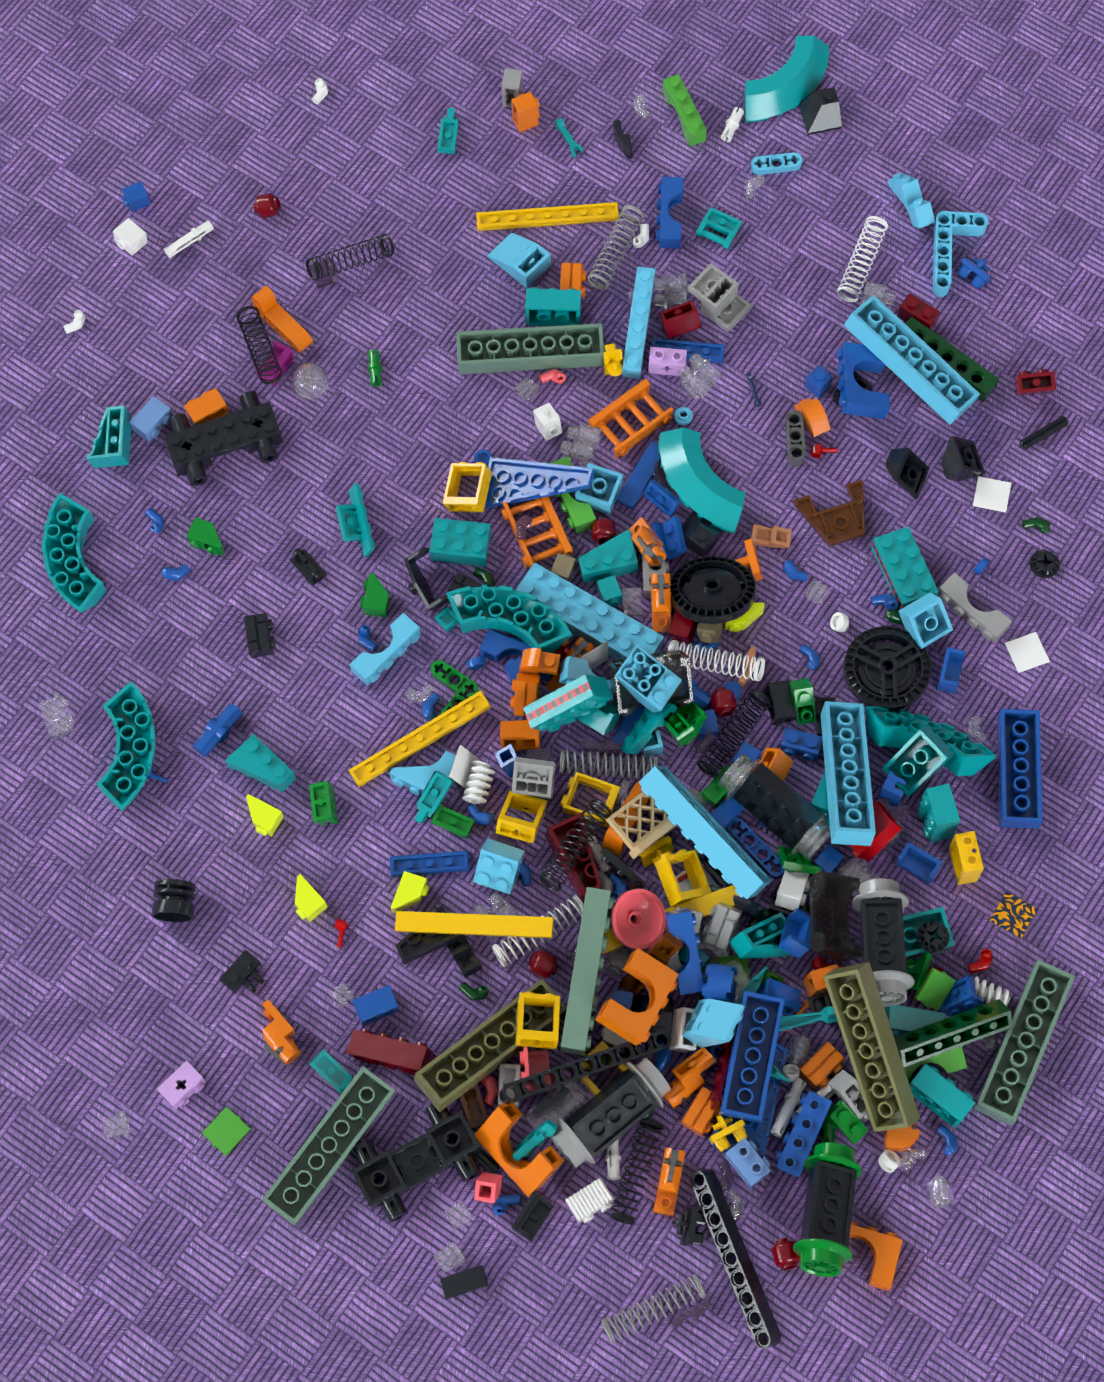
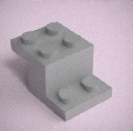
(719, 297)
(533, 777)

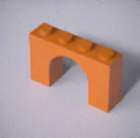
(658, 981)
(495, 1138)
(885, 1252)

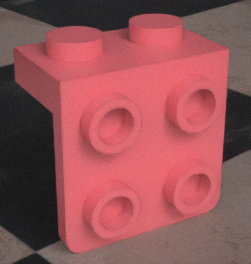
(534, 1063)

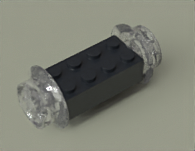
(776, 806)

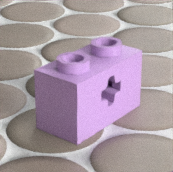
(666, 361)
(183, 1075)

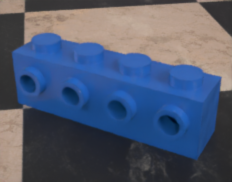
(803, 1134)

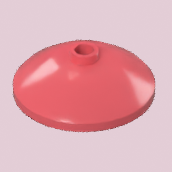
(648, 919)

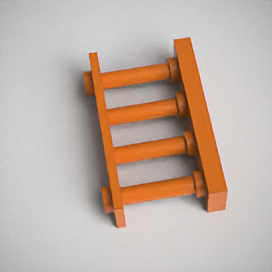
(624, 402)
(556, 530)

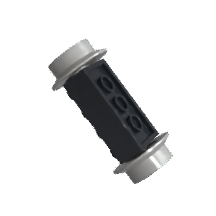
(883, 937)
(610, 1113)

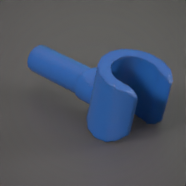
(155, 776)

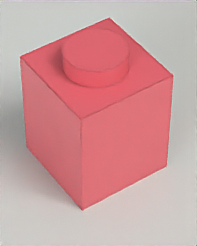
(488, 1187)

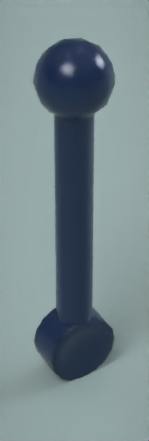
(757, 402)

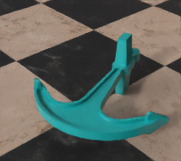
(791, 1021)

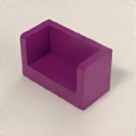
(284, 356)

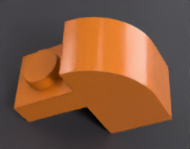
(813, 415)
(535, 661)
(900, 1139)

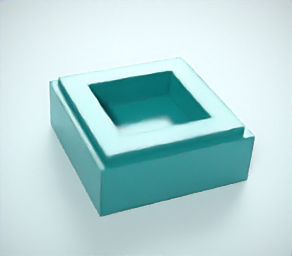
(446, 619)

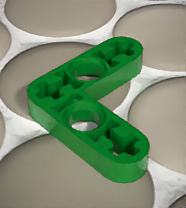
(459, 688)

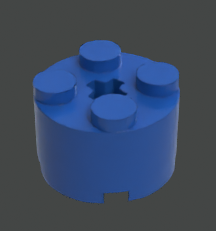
(720, 982)

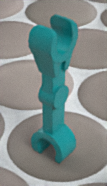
(560, 126)

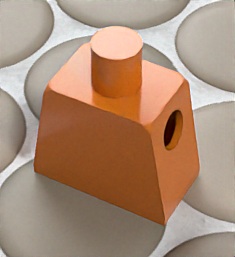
(816, 977)

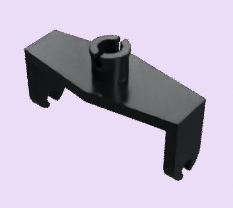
(419, 582)

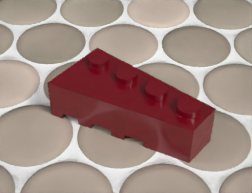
(585, 872)
(389, 1051)

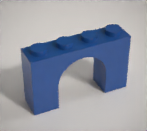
(854, 398)

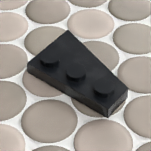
(420, 944)

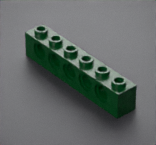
(958, 360)
(953, 1032)

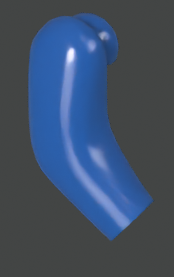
(663, 1057)

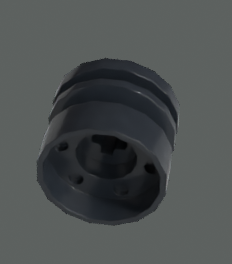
(173, 900)

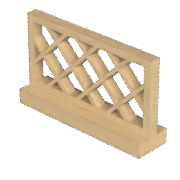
(649, 837)

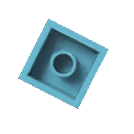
(603, 490)
(926, 619)
(498, 866)

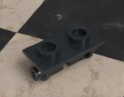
(307, 566)

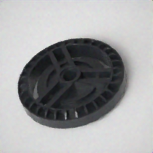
(712, 590)
(883, 681)

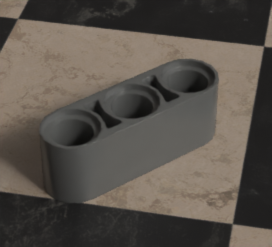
(795, 446)

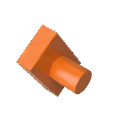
(751, 560)

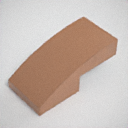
(771, 537)
(742, 681)

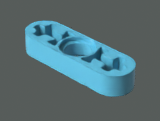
(777, 157)

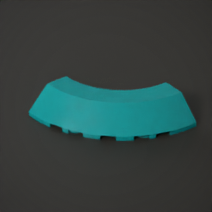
(789, 84)
(696, 481)
(64, 554)
(511, 612)
(897, 728)
(133, 746)

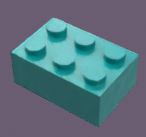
(552, 307)
(460, 542)
(918, 760)
(938, 813)
(941, 1095)

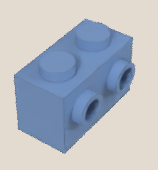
(151, 419)
(748, 1163)

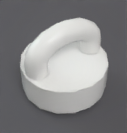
(839, 622)
(889, 1161)

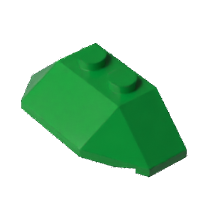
(685, 722)

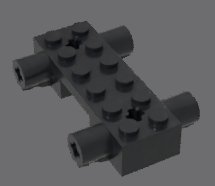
(196, 445)
(416, 1161)

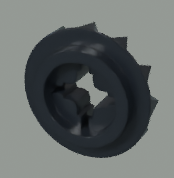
(1039, 569)
(924, 938)

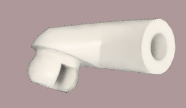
(643, 237)

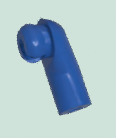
(157, 520)
(885, 599)
(364, 638)
(708, 646)
(427, 707)
(480, 817)
(525, 872)
(620, 886)

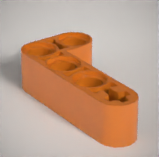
(280, 320)
(611, 838)

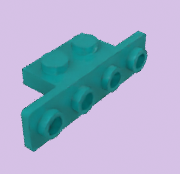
(354, 521)

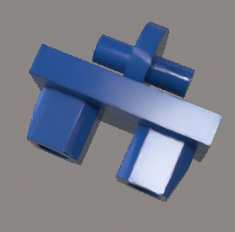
(968, 268)

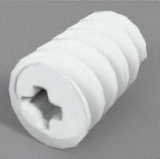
(477, 783)
(989, 994)

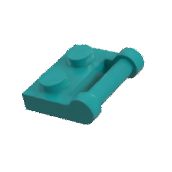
(722, 223)

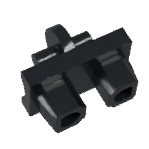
(687, 1224)

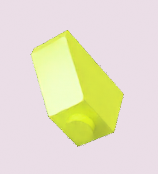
(745, 620)
(264, 816)
(409, 891)
(307, 900)

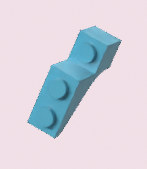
(909, 193)
(419, 777)

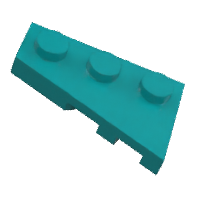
(644, 727)

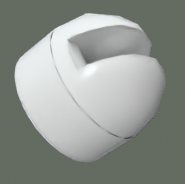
(791, 1072)

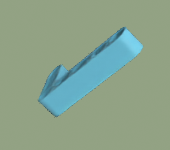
(944, 246)

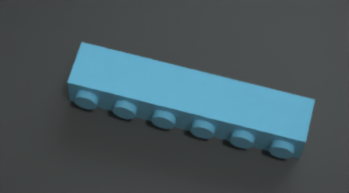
(638, 322)

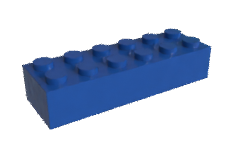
(1019, 768)
(752, 1057)

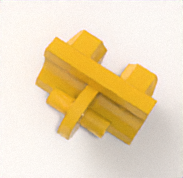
(612, 360)
(654, 852)
(719, 1138)

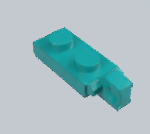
(448, 133)
(433, 796)
(331, 1071)
(534, 1139)

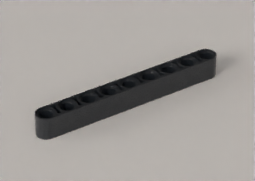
(577, 1071)
(742, 1265)

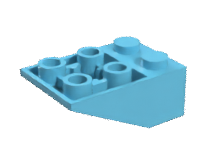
(521, 258)
(647, 679)
(713, 1022)

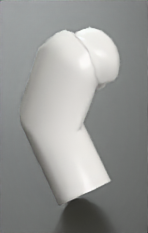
(322, 91)
(77, 322)

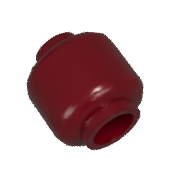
(267, 205)
(603, 530)
(723, 702)
(543, 964)
(784, 1255)

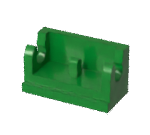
(714, 792)
(323, 803)

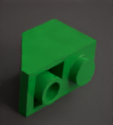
(204, 536)
(376, 598)
(804, 700)

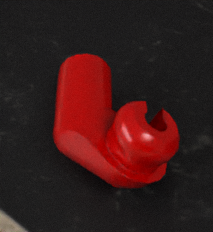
(983, 962)

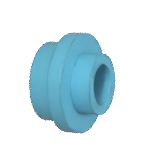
(683, 420)

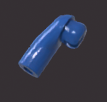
(792, 572)
(175, 574)
(812, 655)
(950, 1140)
(504, 1201)

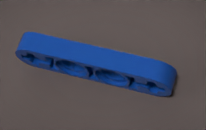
(757, 846)

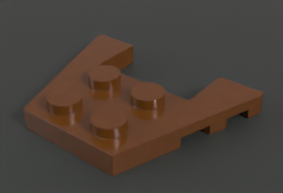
(839, 522)

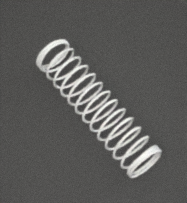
(875, 228)
(674, 643)
(578, 905)

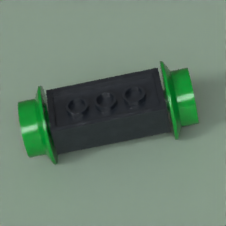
(828, 1210)

